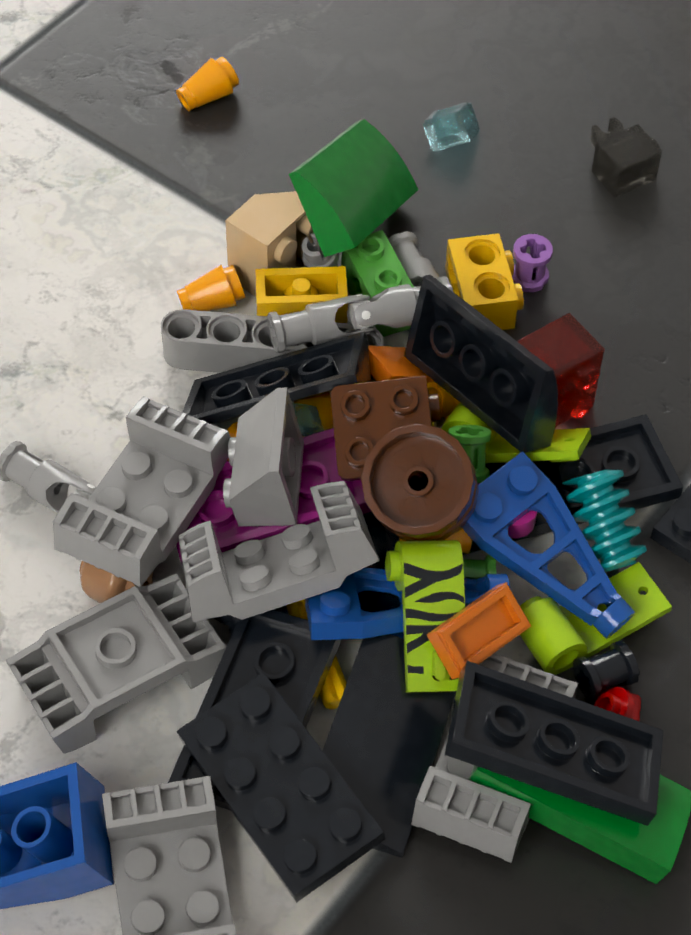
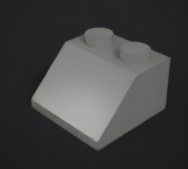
(266, 464)

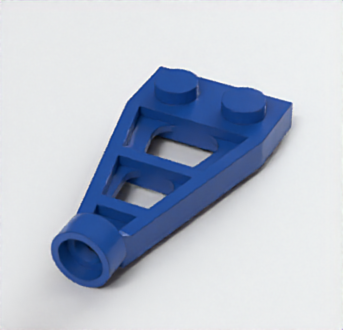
(508, 497)
(339, 614)

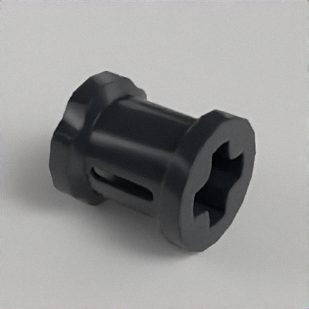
(606, 670)

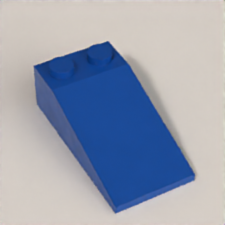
(53, 837)

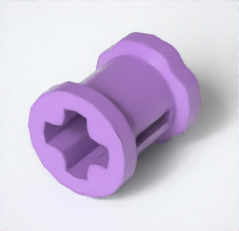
(535, 262)

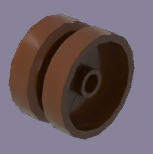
(410, 456)

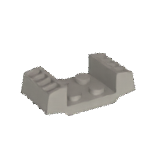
(146, 493)
(280, 567)
(114, 657)
(471, 811)
(168, 859)

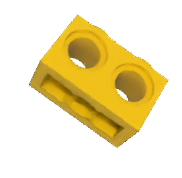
(483, 277)

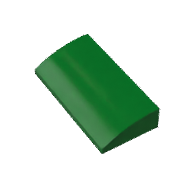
(352, 187)
(637, 847)

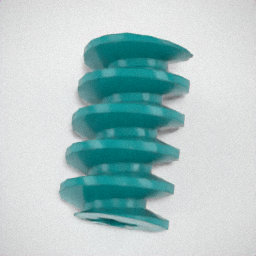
(606, 518)

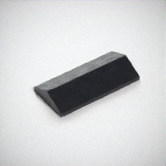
(303, 372)

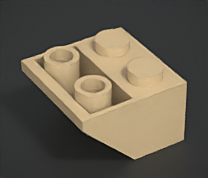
(266, 235)

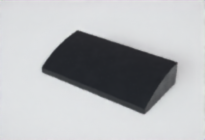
(483, 367)
(386, 737)

